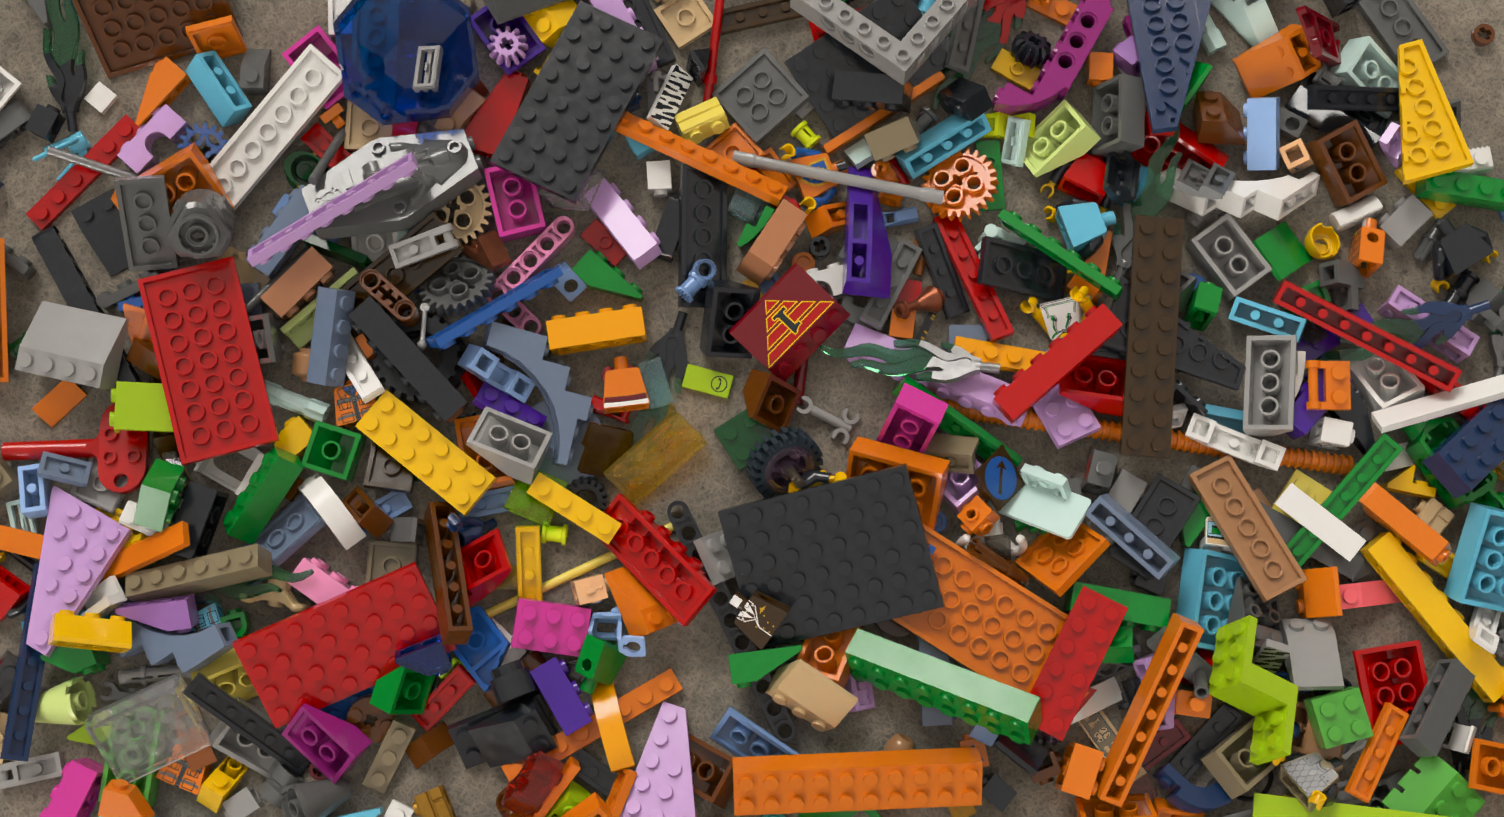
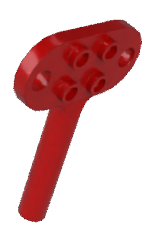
(116, 453)

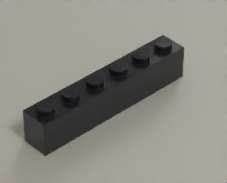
(409, 360)

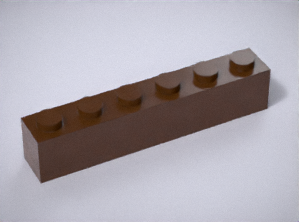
(447, 575)

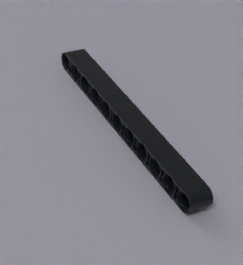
(731, 633)

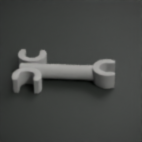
(843, 425)

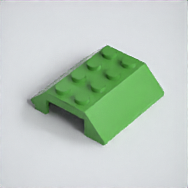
(1434, 791)

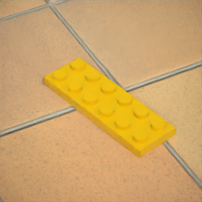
(426, 452)

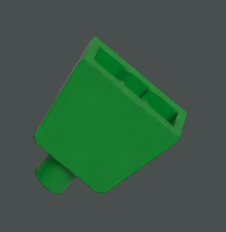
(598, 663)

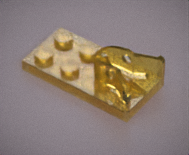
(655, 456)

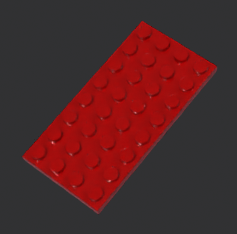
(208, 360)
(338, 643)

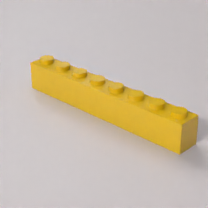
(1434, 612)

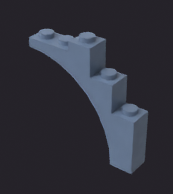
(565, 407)
(190, 650)

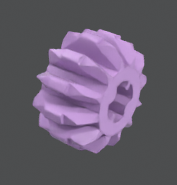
(514, 40)

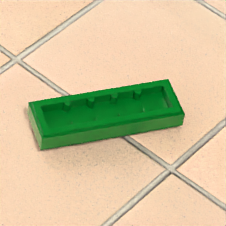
(992, 151)

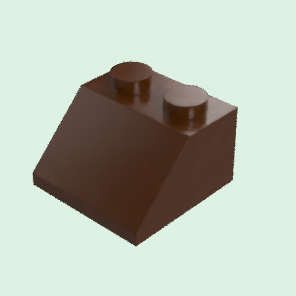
(1216, 119)
(770, 399)

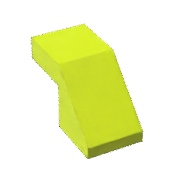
(998, 124)

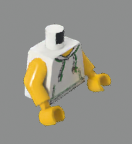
(1059, 315)

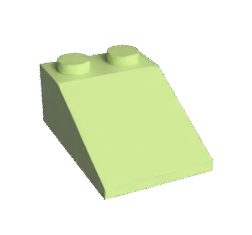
(1059, 139)

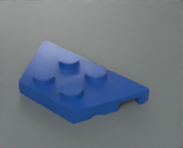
(484, 648)

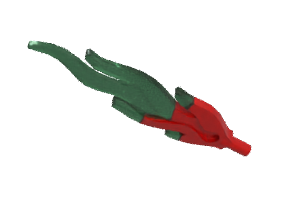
(991, 31)

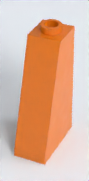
(1405, 524)

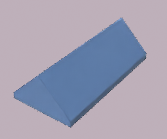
(746, 737)

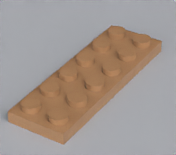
(1247, 528)

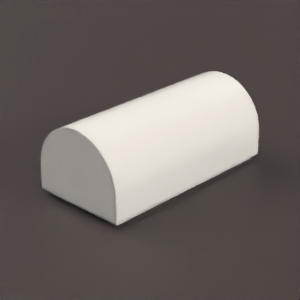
(1355, 213)

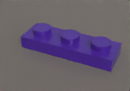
(504, 403)

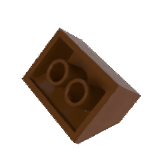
(1346, 163)

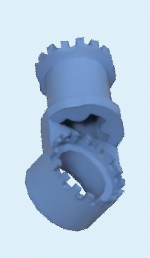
(695, 280)

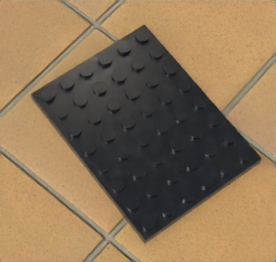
(835, 554)

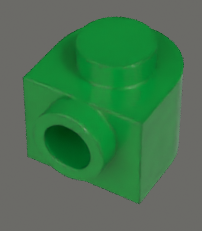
(239, 621)

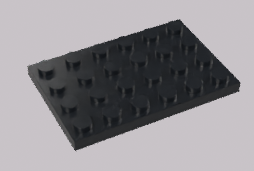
(816, 64)

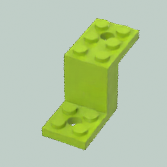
(1253, 691)

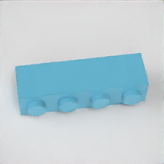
(941, 142)

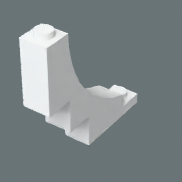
(1269, 197)

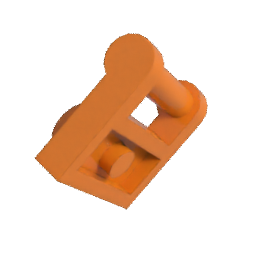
(1335, 385)

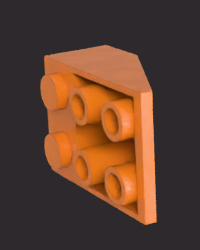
(1276, 62)

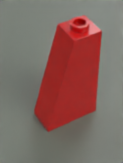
(497, 113)

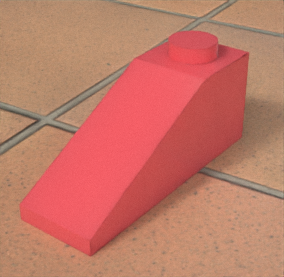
(1366, 594)

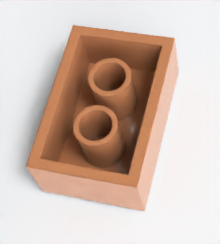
(773, 243)
(299, 284)

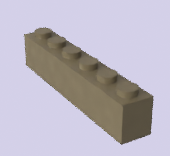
(200, 574)

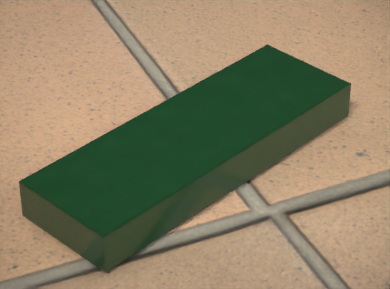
(338, 252)

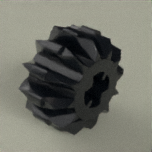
(1030, 49)

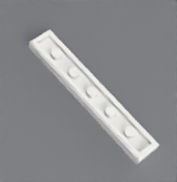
(1439, 404)

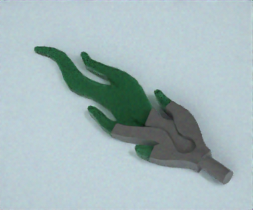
(1149, 203)

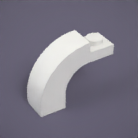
(332, 511)

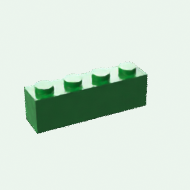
(1463, 190)
(262, 495)

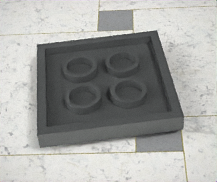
(761, 96)

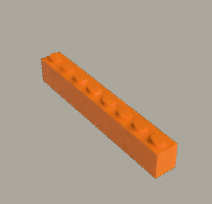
(1148, 709)

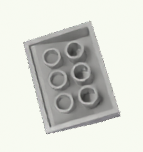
(73, 345)

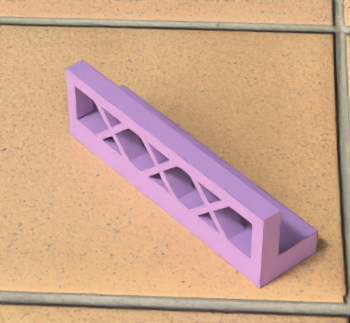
(1461, 343)

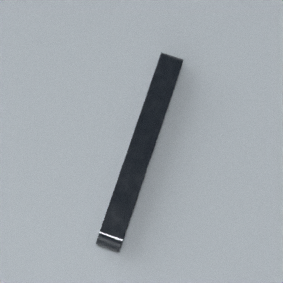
(74, 284)

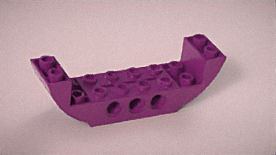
(1065, 62)

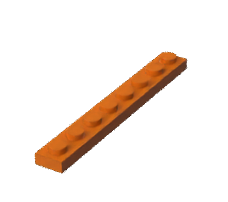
(702, 159)
(631, 706)

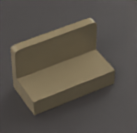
(957, 449)

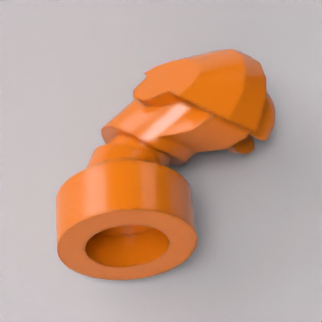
(883, 171)

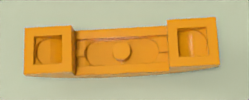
(612, 727)

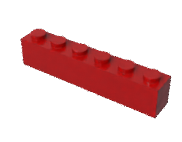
(1056, 363)

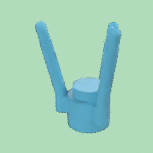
(76, 143)

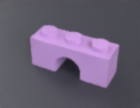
(138, 152)

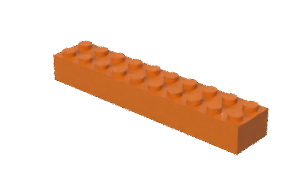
(857, 781)

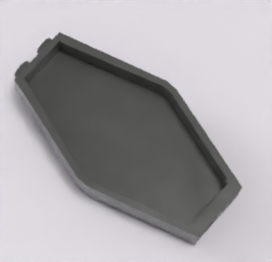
(442, 174)

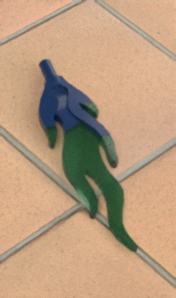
(1443, 317)

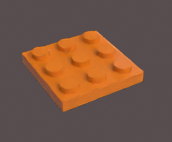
(1062, 561)

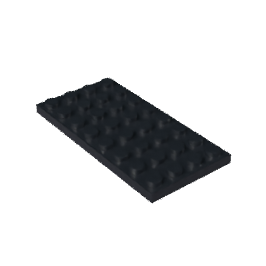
(577, 102)

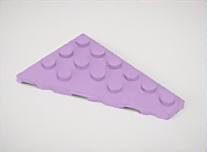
(73, 560)
(664, 770)

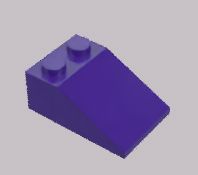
(485, 25)

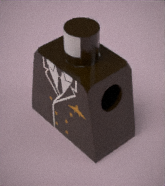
(758, 616)

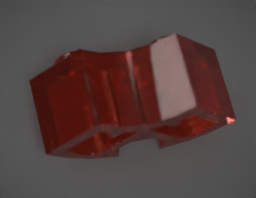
(532, 784)

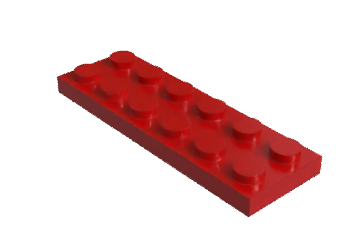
(1076, 659)

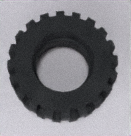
(448, 366)

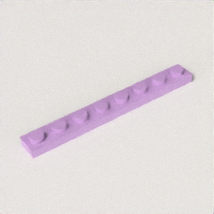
(326, 213)

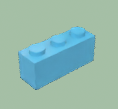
(218, 88)
(1266, 318)

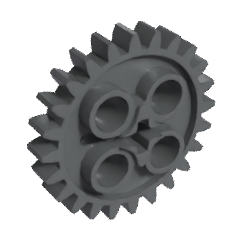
(458, 287)

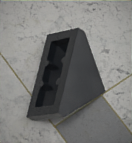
(697, 64)

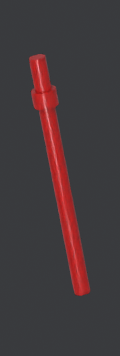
(710, 78)

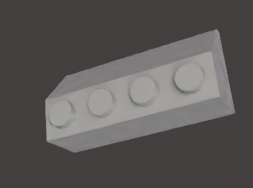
(1269, 385)

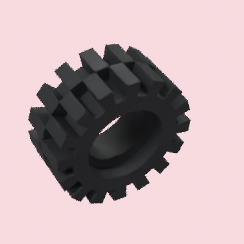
(593, 486)

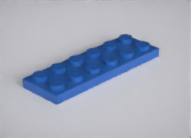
(487, 313)

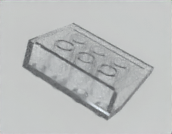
(148, 729)

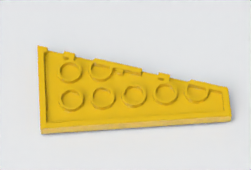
(1428, 127)

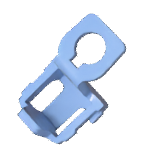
(618, 634)

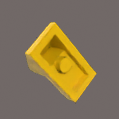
(1404, 484)

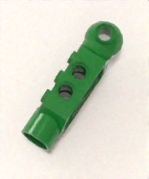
(1423, 440)

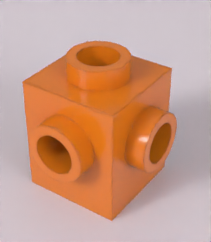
(977, 517)

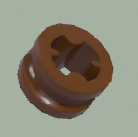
(1481, 41)

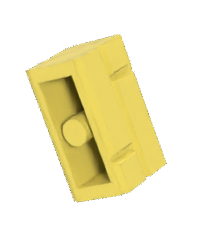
(702, 121)

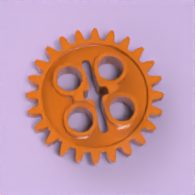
(970, 199)

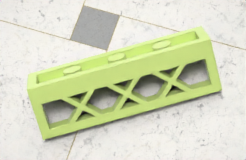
(300, 327)

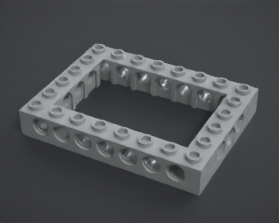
(876, 45)

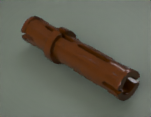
(999, 563)

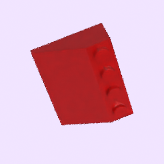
(1390, 675)

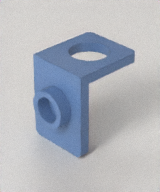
(569, 274)

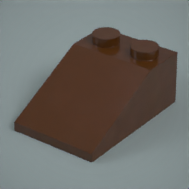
(711, 772)

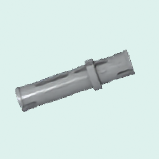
(149, 674)

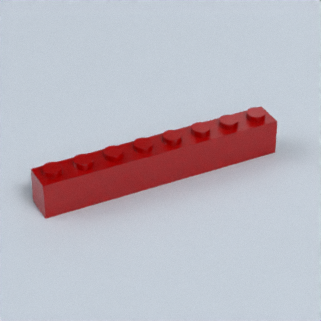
(1367, 335)

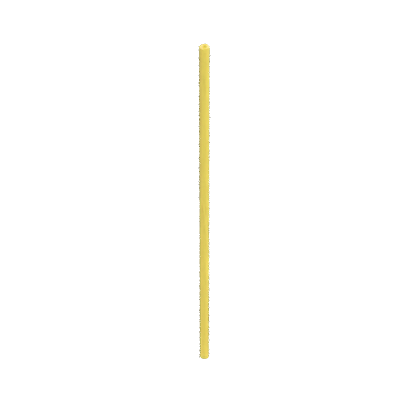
(560, 579)

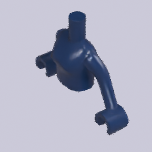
(473, 530)

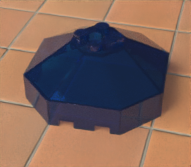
(379, 55)

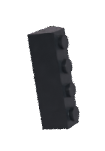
(1327, 120)

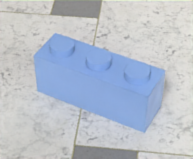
(1262, 133)

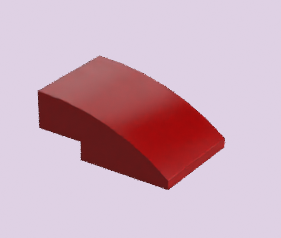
(485, 565)

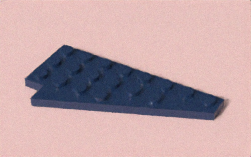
(1166, 50)

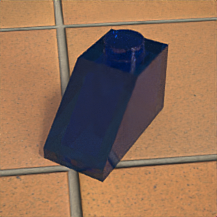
(426, 657)

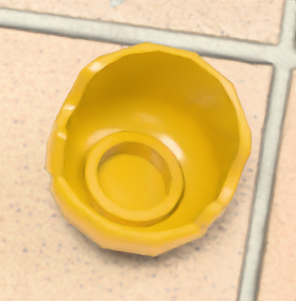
(1324, 234)

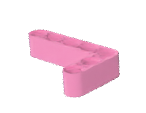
(543, 258)

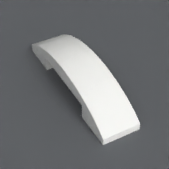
(1235, 443)
(1484, 627)

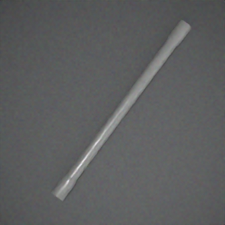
(923, 194)

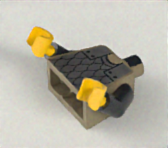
(1310, 778)

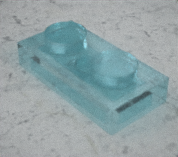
(655, 383)

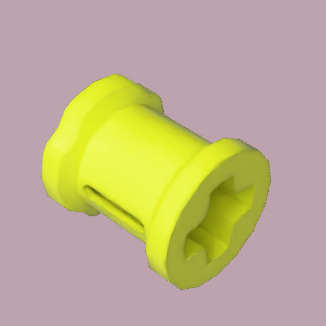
(805, 135)
(554, 534)

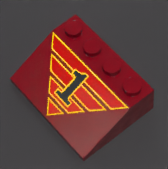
(789, 322)

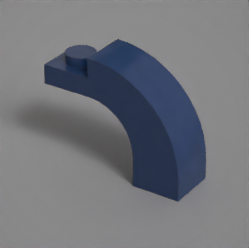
(1188, 796)

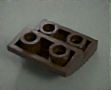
(603, 447)

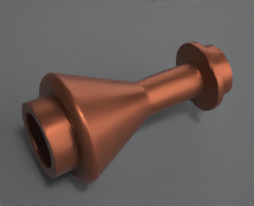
(929, 300)

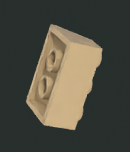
(811, 695)

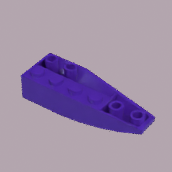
(866, 243)

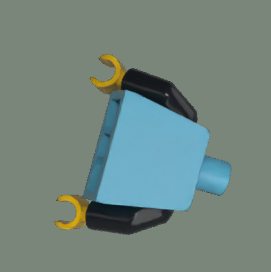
(1081, 225)

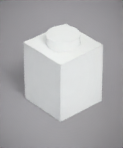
(659, 178)

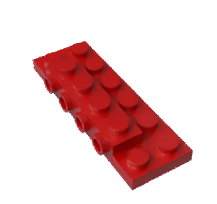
(658, 561)

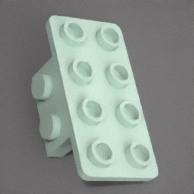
(1046, 503)

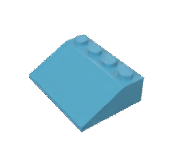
(1479, 560)
(1207, 590)

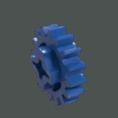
(204, 132)

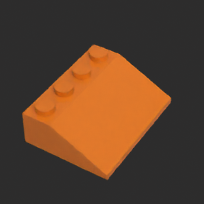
(183, 173)
(926, 472)

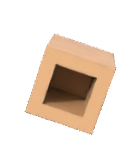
(1296, 156)

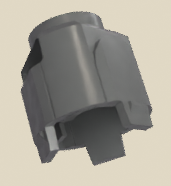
(205, 213)

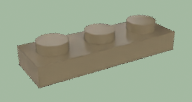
(389, 755)

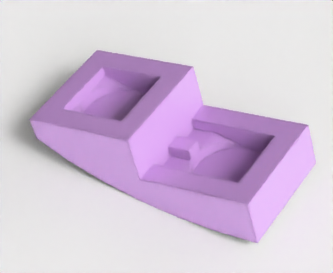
(1391, 144)

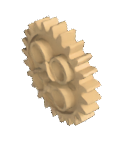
(474, 211)

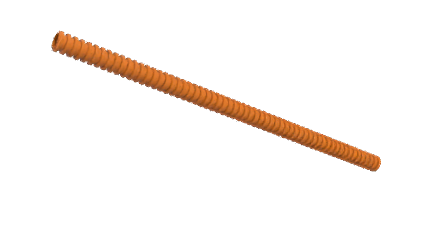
(1112, 431)

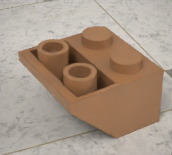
(1306, 741)

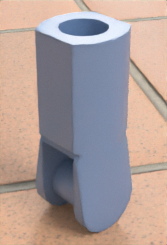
(901, 217)

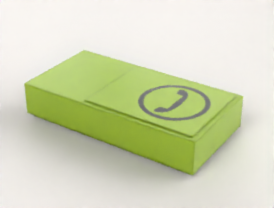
(707, 381)

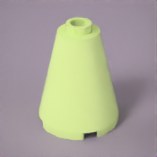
(66, 703)

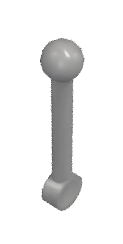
(425, 308)

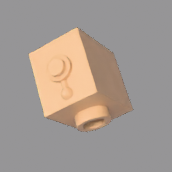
(590, 589)

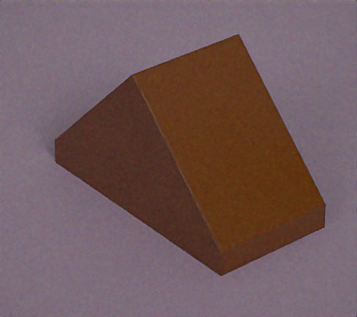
(429, 745)

